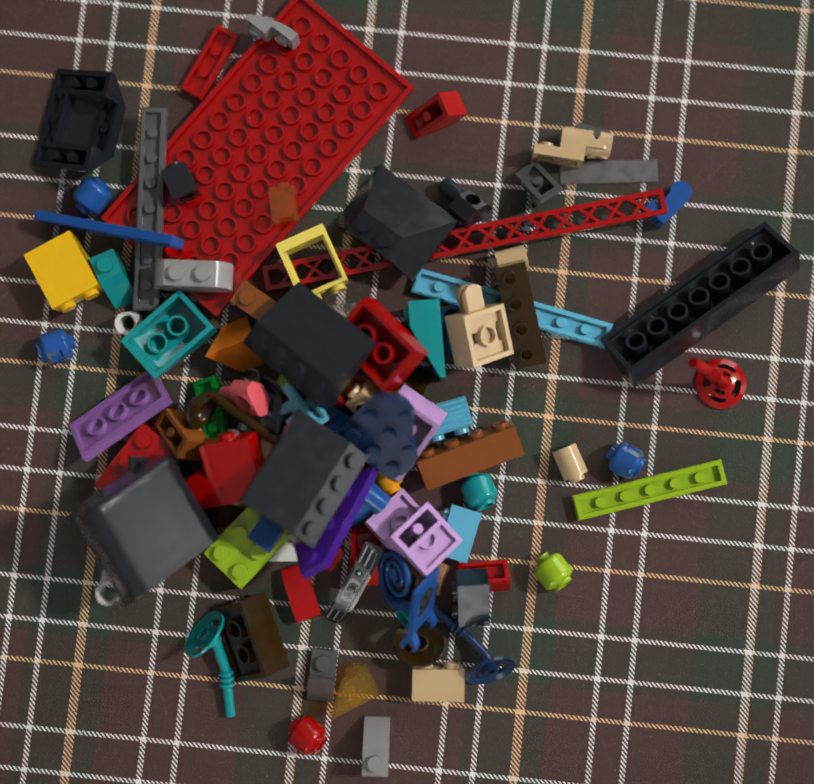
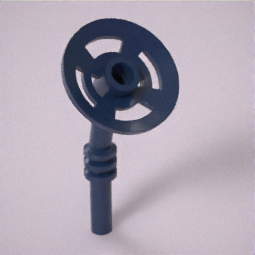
(487, 662)

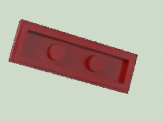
(210, 63)

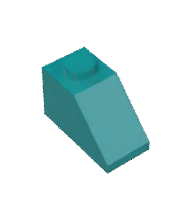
(113, 277)

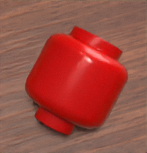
(307, 735)

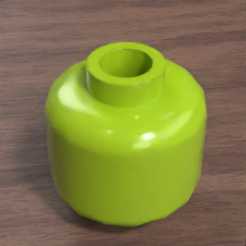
(553, 571)

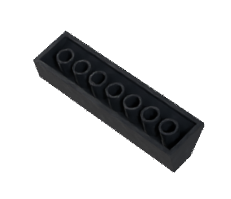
(701, 303)

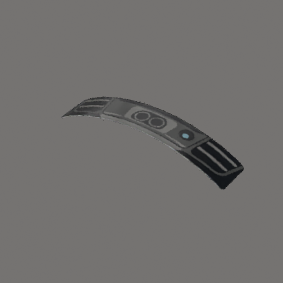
(354, 583)

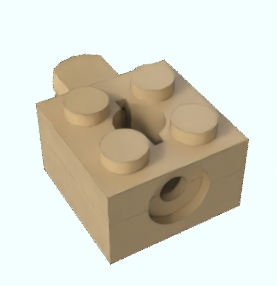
(483, 320)

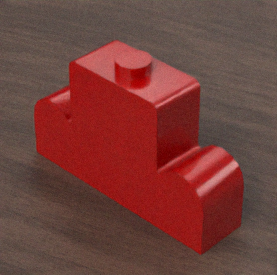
(228, 468)

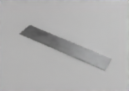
(610, 172)

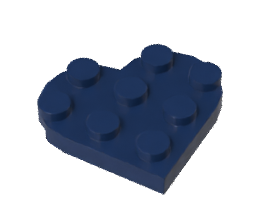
(383, 433)

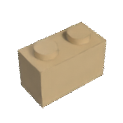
(439, 683)

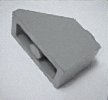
(376, 746)

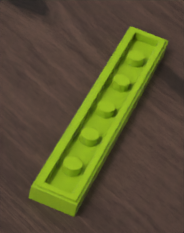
(649, 489)

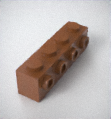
(469, 454)

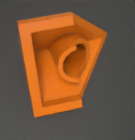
(229, 347)

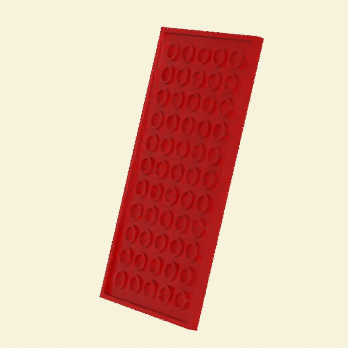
(270, 123)

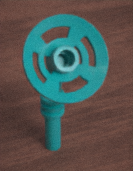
(209, 637)

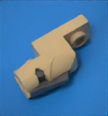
(574, 146)

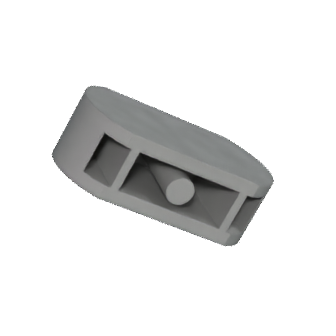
(193, 276)

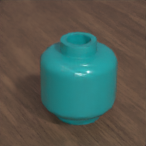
(479, 491)

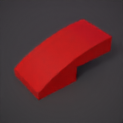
(300, 594)

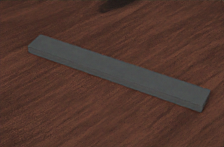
(150, 204)

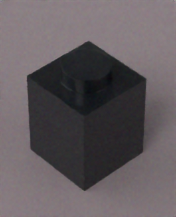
(180, 182)

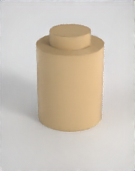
(509, 255)
(570, 463)

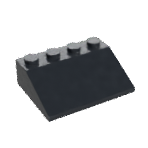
(310, 345)
(303, 479)

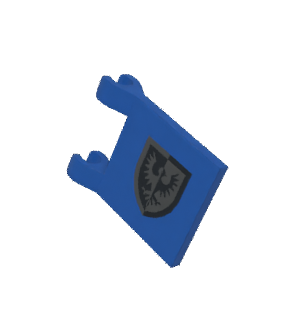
(422, 609)

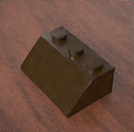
(252, 638)

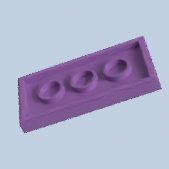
(119, 415)

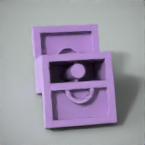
(414, 532)

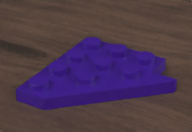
(320, 557)

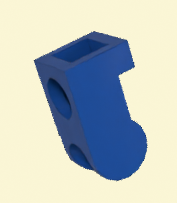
(675, 198)

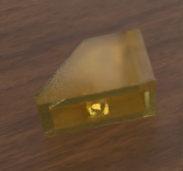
(355, 689)

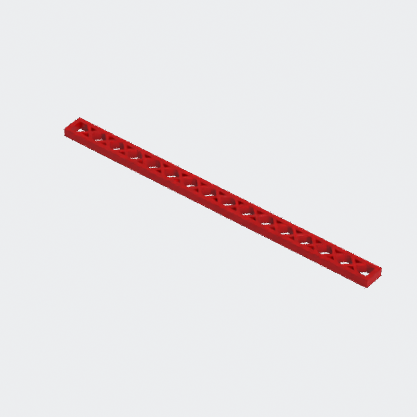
(496, 243)

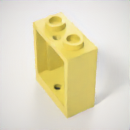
(307, 239)

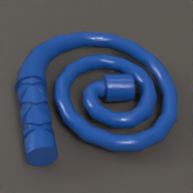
(399, 571)

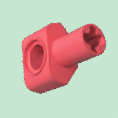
(248, 396)

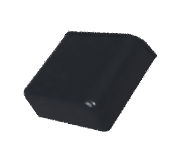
(144, 527)

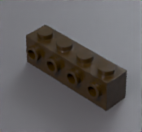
(521, 315)

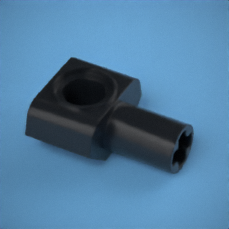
(465, 205)

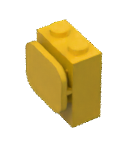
(64, 272)

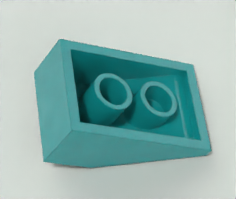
(425, 325)
(168, 335)

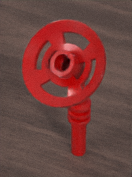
(718, 381)

